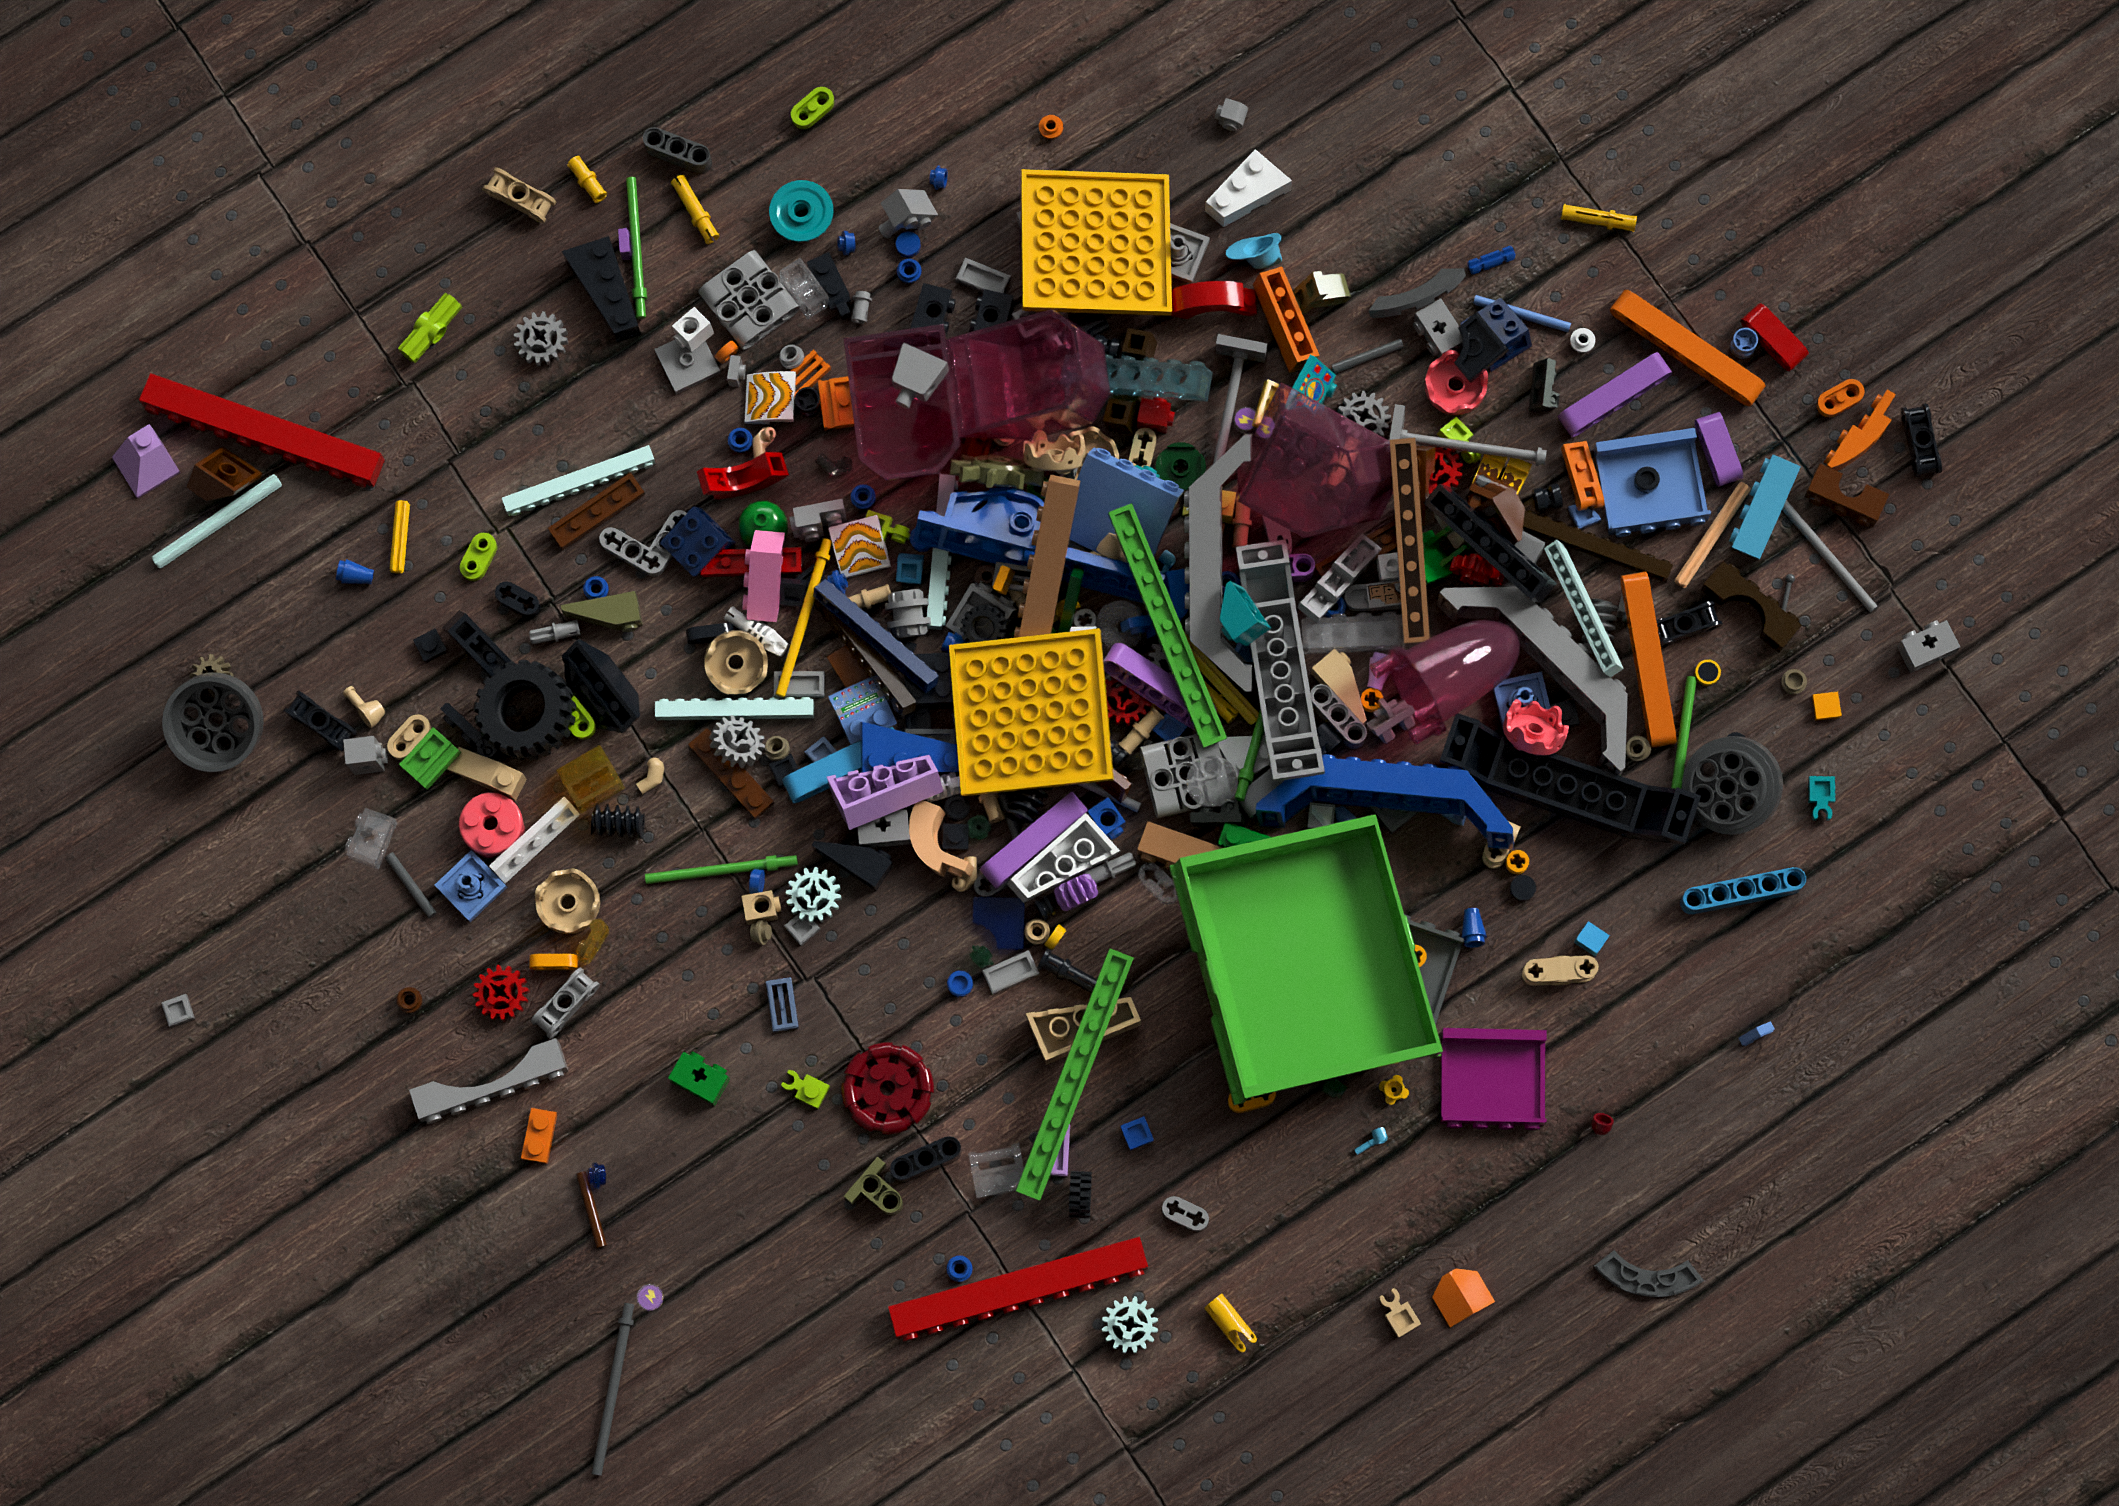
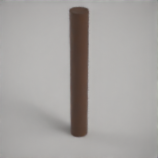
(591, 1209)

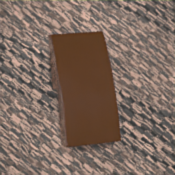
(847, 667)

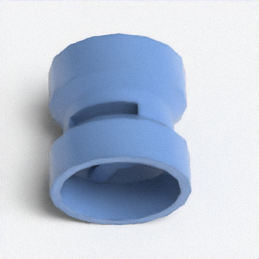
(1746, 338)

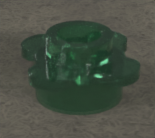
(981, 956)

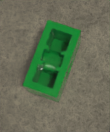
(684, 1077)

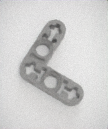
(653, 552)

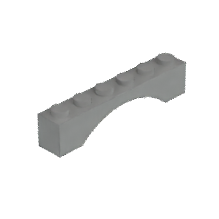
(540, 1063)

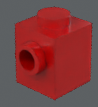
(1155, 415)

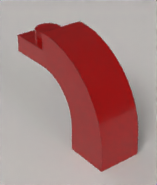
(1211, 297)
(743, 478)

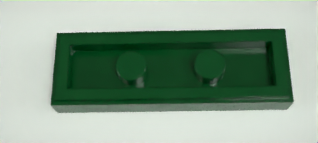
(1071, 600)

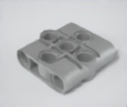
(772, 302)
(1155, 761)

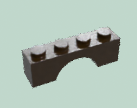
(1124, 409)
(1728, 586)

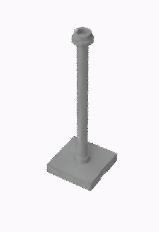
(1240, 350)
(1398, 433)

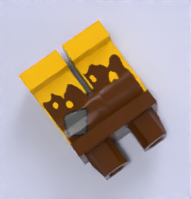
(1487, 482)

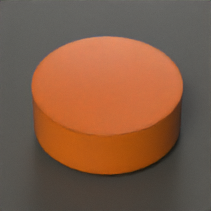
(726, 351)

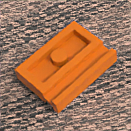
(836, 403)

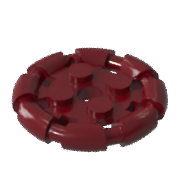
(882, 1073)

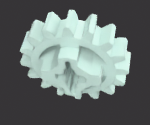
(803, 895)
(1132, 1313)

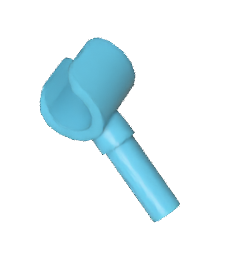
(1168, 560)
(1379, 1137)

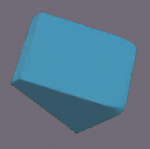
(909, 568)
(1591, 939)

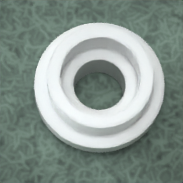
(1582, 347)

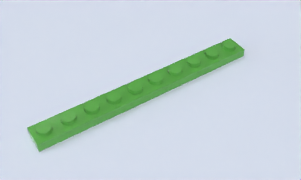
(1167, 626)
(1074, 1074)

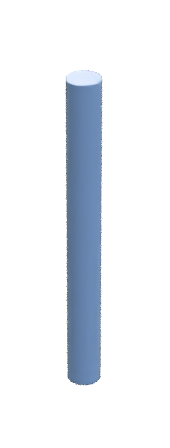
(1528, 315)

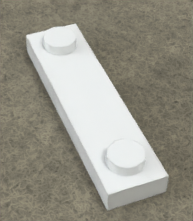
(534, 840)

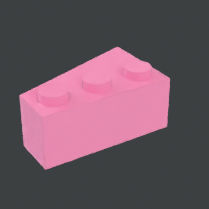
(763, 576)

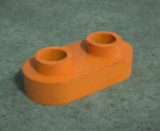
(1839, 399)

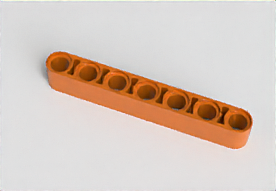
(1687, 348)
(1648, 659)

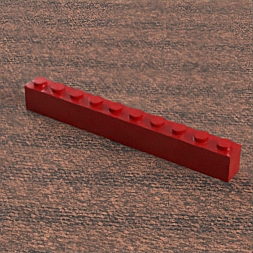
(261, 430)
(1017, 1288)

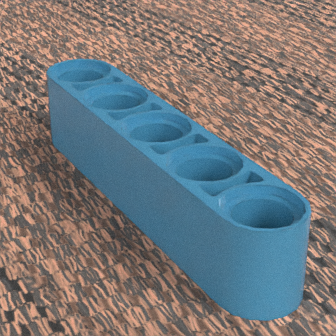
(813, 777)
(1754, 885)

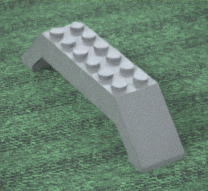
(1205, 564)
(1556, 655)
(1280, 663)

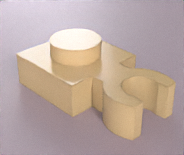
(1401, 1316)

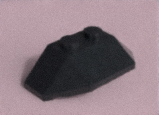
(600, 687)

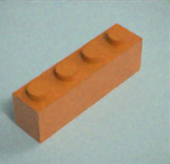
(1285, 318)

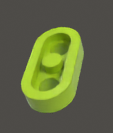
(810, 107)
(479, 556)
(582, 716)

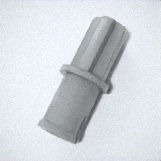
(556, 631)
(1112, 868)

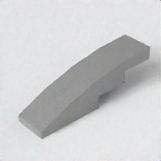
(1339, 578)

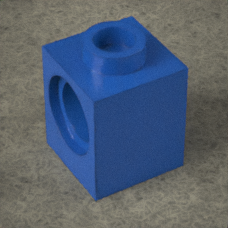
(1107, 808)

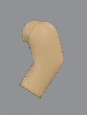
(762, 440)
(654, 775)
(965, 882)

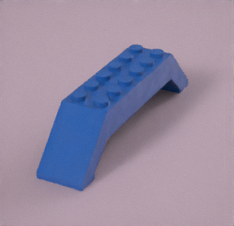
(1391, 787)

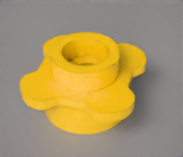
(1396, 1082)

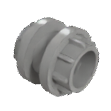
(907, 613)

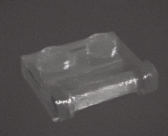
(997, 1179)

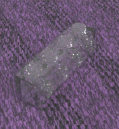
(1352, 634)

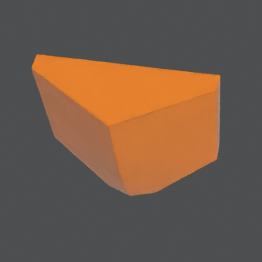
(1461, 1295)

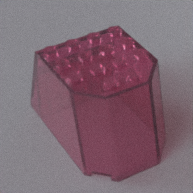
(1027, 377)
(889, 437)
(1314, 468)

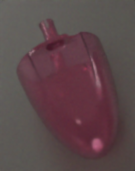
(1450, 671)

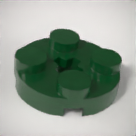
(1183, 453)

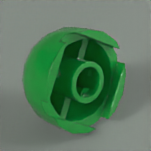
(762, 517)

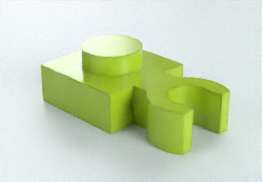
(809, 1090)

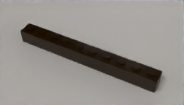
(1596, 547)
(873, 664)

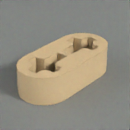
(1136, 449)

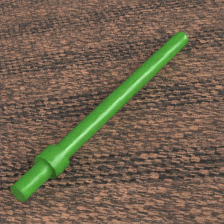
(639, 293)
(1684, 732)
(1246, 773)
(771, 863)

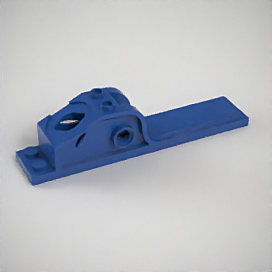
(1004, 534)

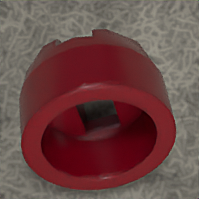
(1602, 1123)

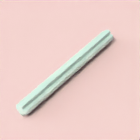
(216, 521)

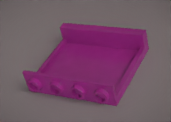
(1493, 1078)

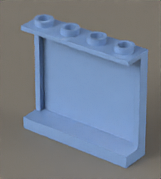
(1114, 483)
(1679, 493)

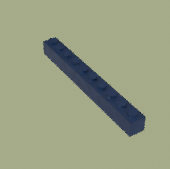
(875, 635)

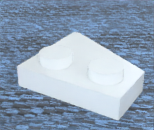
(1236, 749)

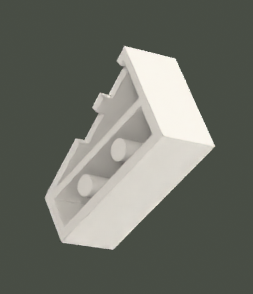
(1247, 188)

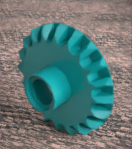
(801, 196)

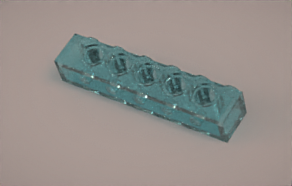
(1195, 386)

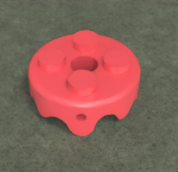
(1448, 400)
(1546, 723)
(496, 841)

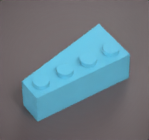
(1765, 506)

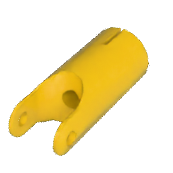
(1229, 1321)

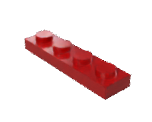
(732, 563)

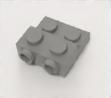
(809, 519)
(978, 595)

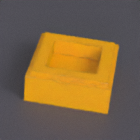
(1003, 580)
(1826, 706)

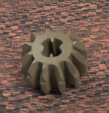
(212, 665)

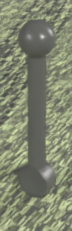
(1790, 578)

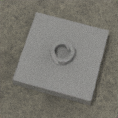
(687, 367)

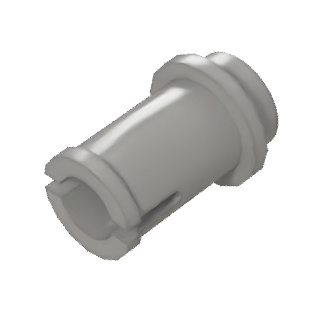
(861, 305)

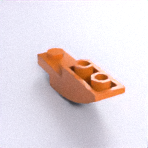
(1858, 441)

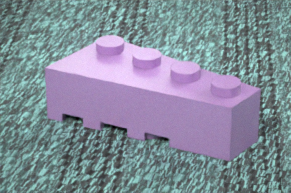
(884, 790)

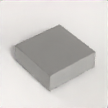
(802, 930)
(178, 1010)

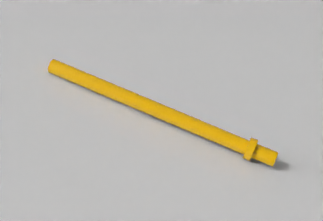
(822, 556)

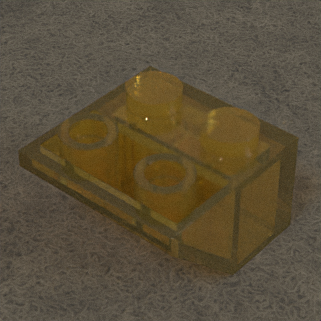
(590, 779)

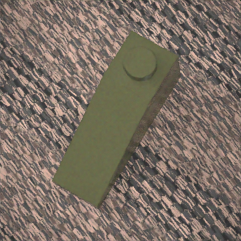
(612, 611)

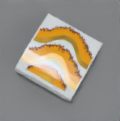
(770, 397)
(859, 546)

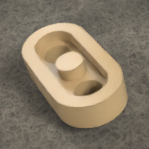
(407, 735)

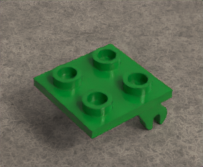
(1436, 561)

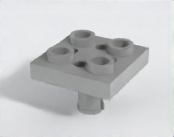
(1186, 244)

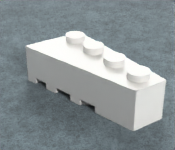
(1066, 857)

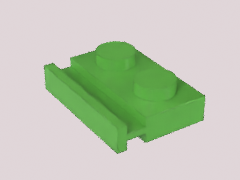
(430, 758)

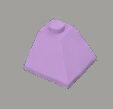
(145, 461)

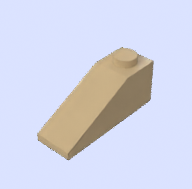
(1338, 675)
(488, 773)

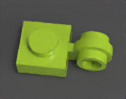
(1458, 431)
(899, 533)

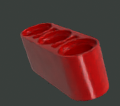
(1775, 337)

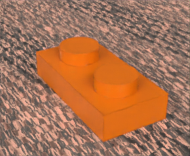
(539, 1135)

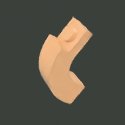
(923, 833)

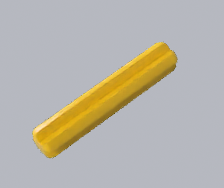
(399, 537)

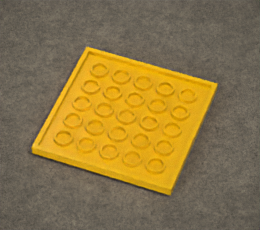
(1095, 242)
(1031, 712)

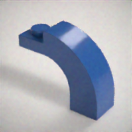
(1177, 589)

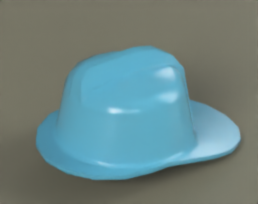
(1258, 251)

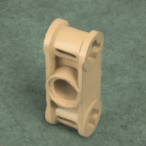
(534, 203)
(1560, 970)

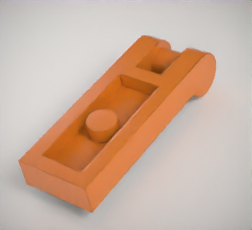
(1582, 475)

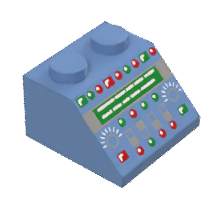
(861, 704)

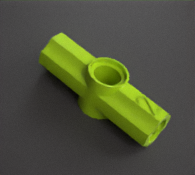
(430, 327)

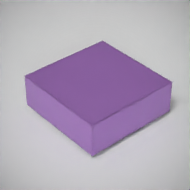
(625, 244)

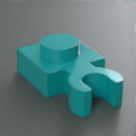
(1821, 791)

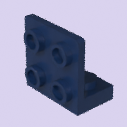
(1508, 329)
(696, 540)

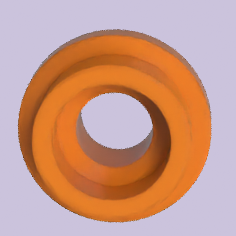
(1051, 133)

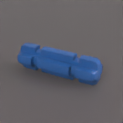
(1491, 260)

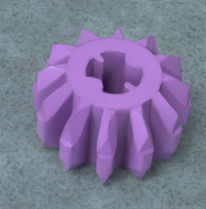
(1076, 892)

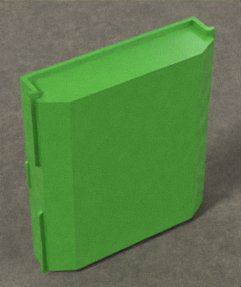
(1305, 957)

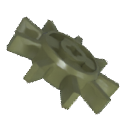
(996, 471)

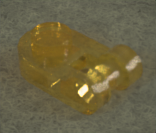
(587, 949)

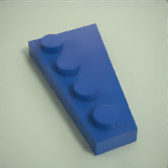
(889, 746)

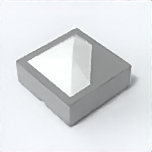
(1320, 815)

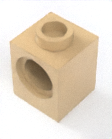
(750, 902)

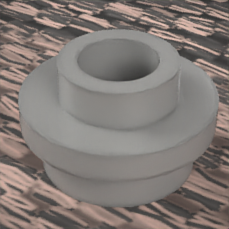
(791, 351)

